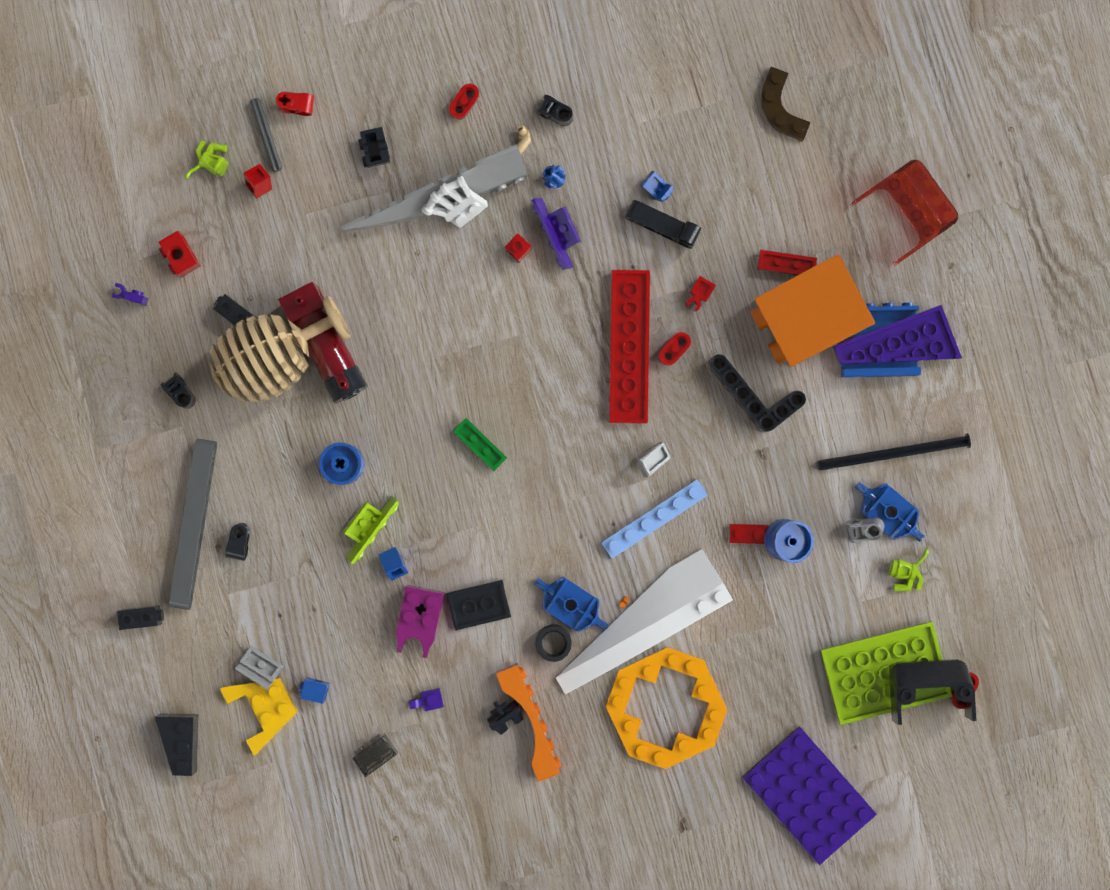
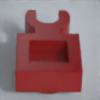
(701, 290)

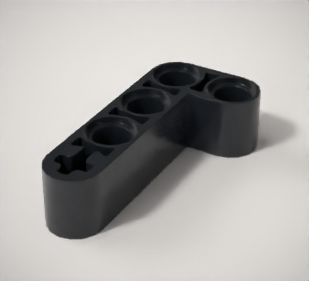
(663, 224)

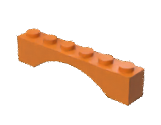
(543, 759)

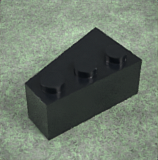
(180, 741)

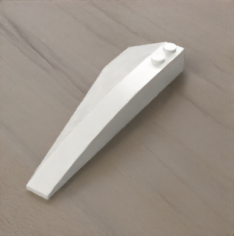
(669, 605)

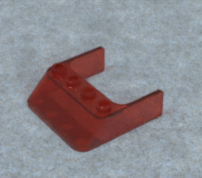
(919, 200)

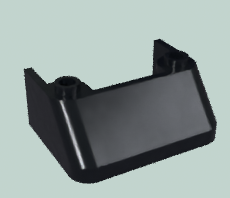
(912, 675)

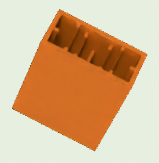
(812, 312)

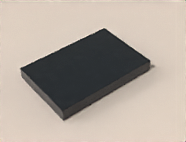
(478, 605)

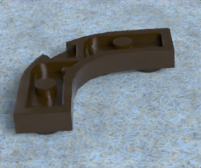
(775, 112)

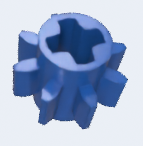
(553, 176)

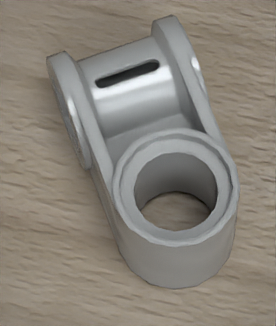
(860, 529)

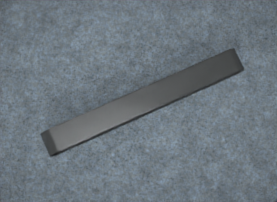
(193, 524)

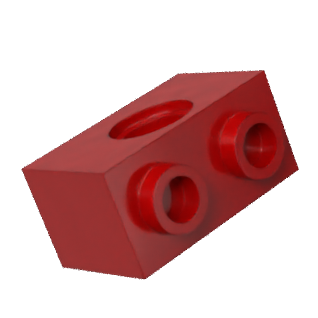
(188, 260)

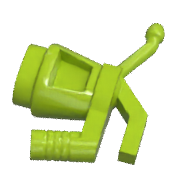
(213, 163)
(904, 570)

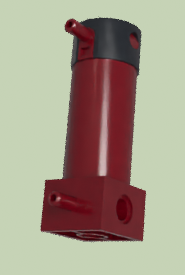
(326, 349)

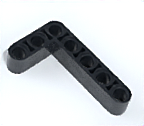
(751, 397)

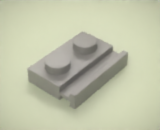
(259, 668)

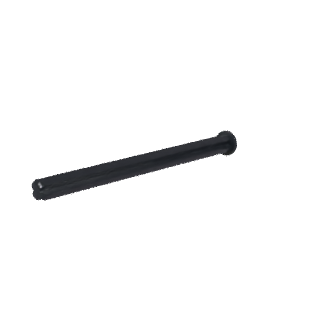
(895, 452)

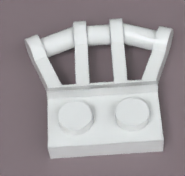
(460, 211)

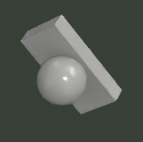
(653, 459)

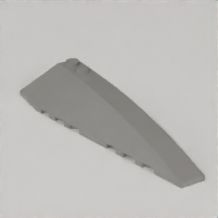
(485, 177)

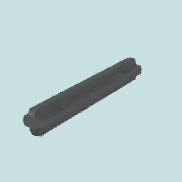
(266, 134)

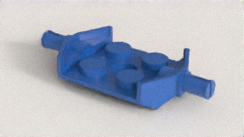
(876, 503)
(555, 599)

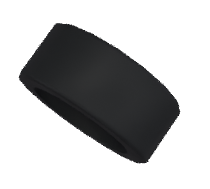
(553, 657)

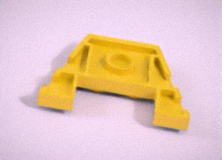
(271, 708)

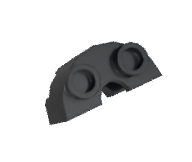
(375, 147)

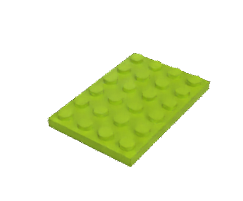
(861, 668)

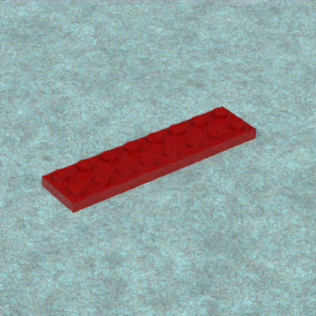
(629, 346)

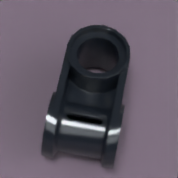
(551, 110)
(176, 389)
(238, 545)

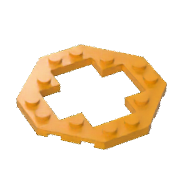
(703, 689)

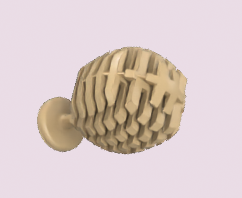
(267, 356)

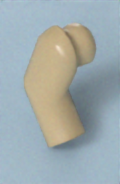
(524, 138)

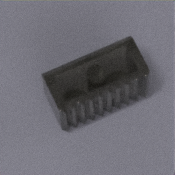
(375, 754)

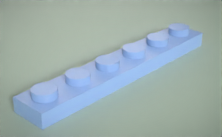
(654, 518)

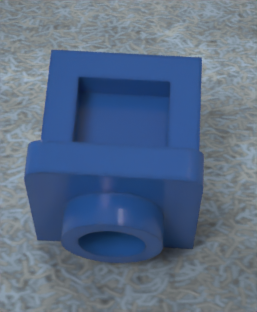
(657, 187)

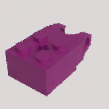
(416, 624)

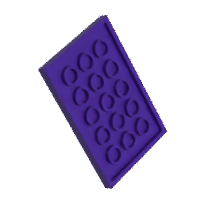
(809, 795)

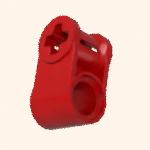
(298, 103)

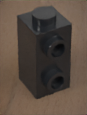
(231, 309)
(140, 617)

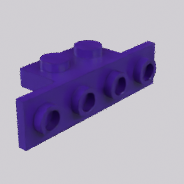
(559, 231)

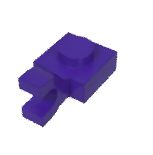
(135, 296)
(430, 700)

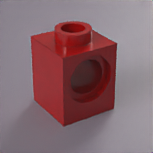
(257, 181)
(518, 247)

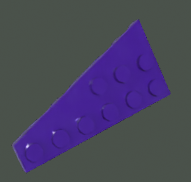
(911, 339)

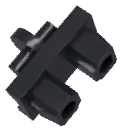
(502, 714)

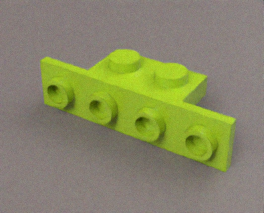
(366, 525)

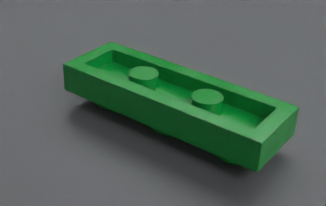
(480, 444)

